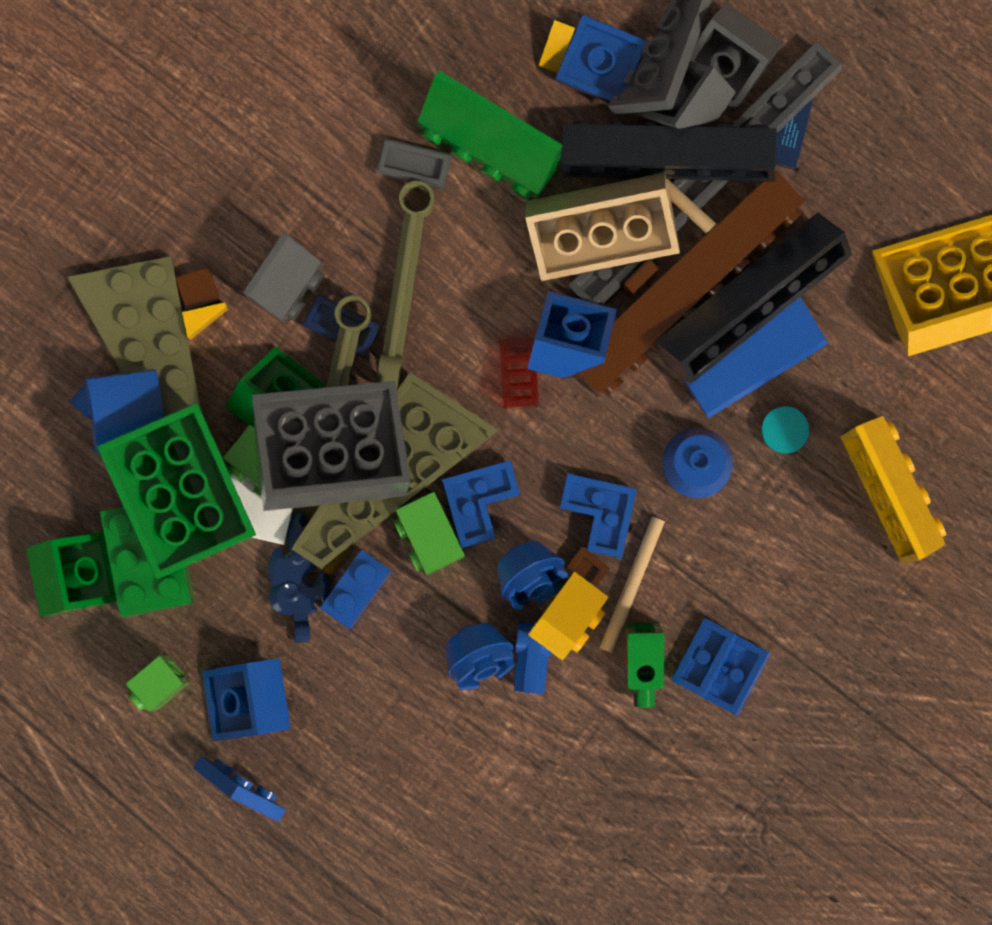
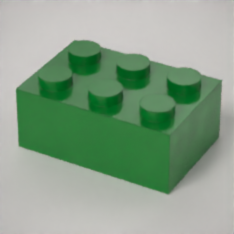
(132, 576)

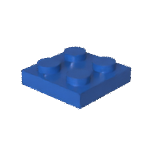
(599, 59)

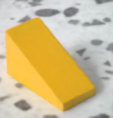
(556, 46)
(198, 319)

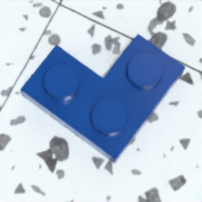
(471, 493)
(610, 507)
(239, 787)

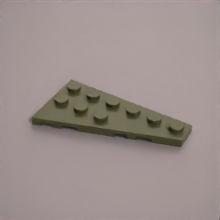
(143, 325)
(435, 438)

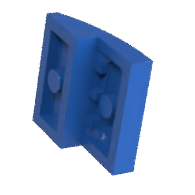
(122, 403)
(721, 667)

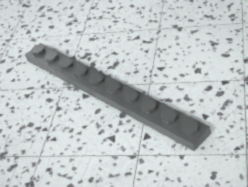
(772, 109)

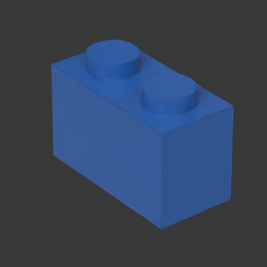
(356, 589)

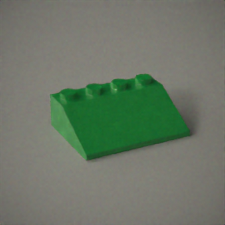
(488, 137)
(176, 491)

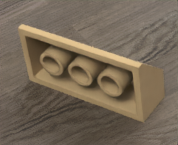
(602, 226)

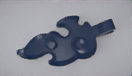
(289, 590)

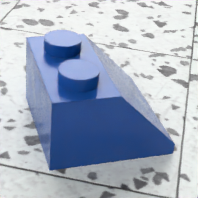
(571, 336)
(246, 700)

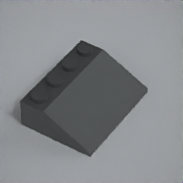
(330, 445)

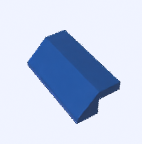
(759, 359)

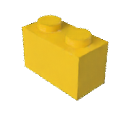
(568, 616)

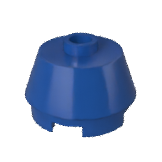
(697, 462)
(530, 573)
(477, 655)

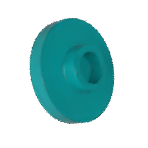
(785, 430)

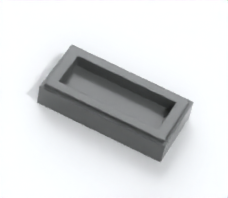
(413, 163)

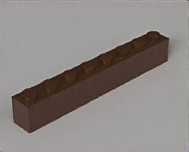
(692, 278)

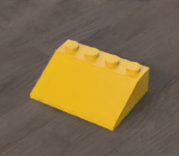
(939, 285)
(893, 490)

